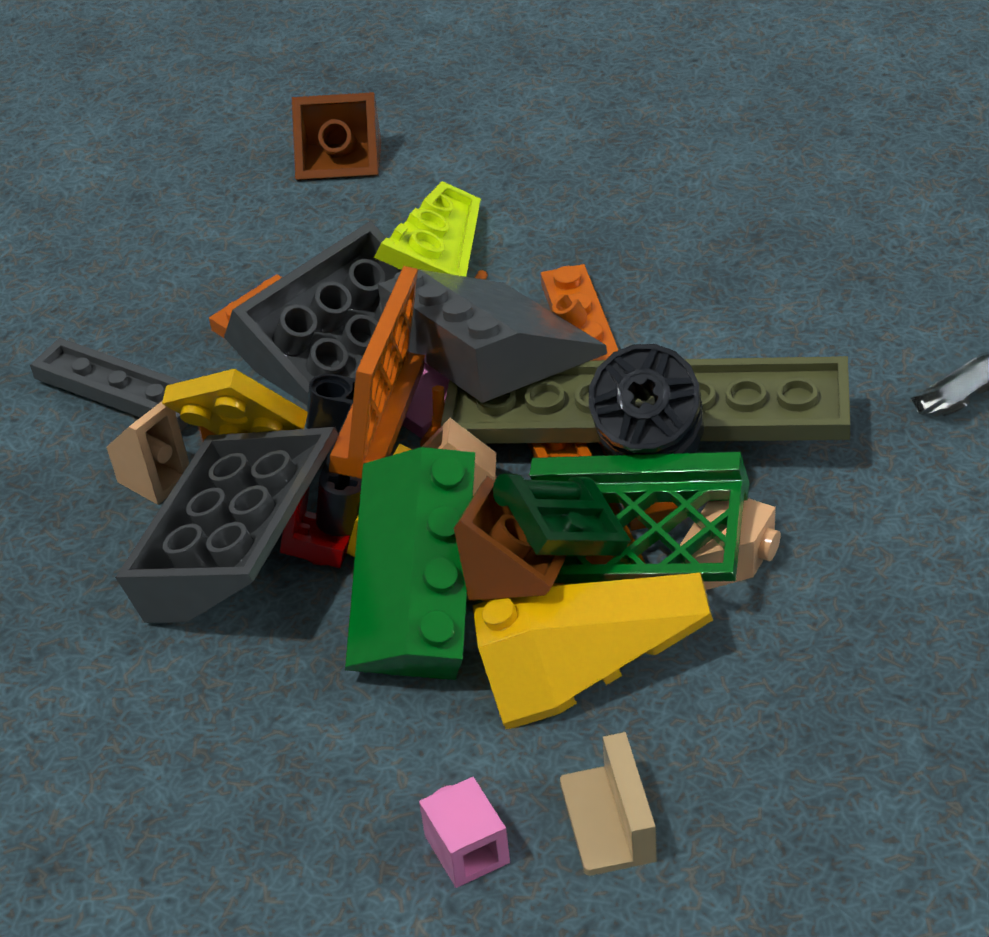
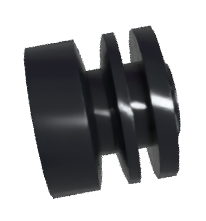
(640, 372)

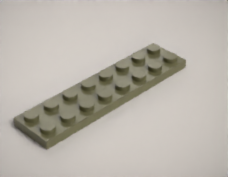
(738, 395)

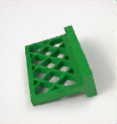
(650, 478)

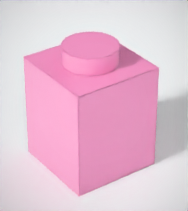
(464, 831)

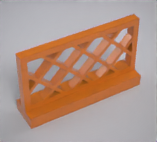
(382, 385)

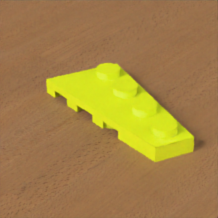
(435, 234)

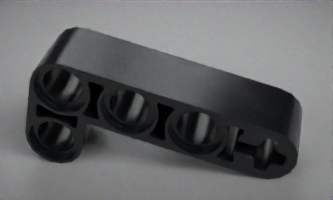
(338, 494)

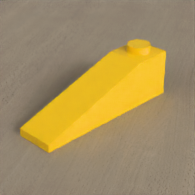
(575, 635)

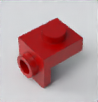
(305, 540)

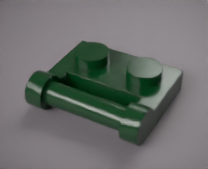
(562, 515)

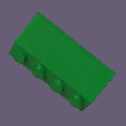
(408, 565)

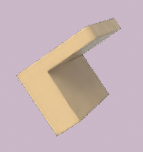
(610, 811)

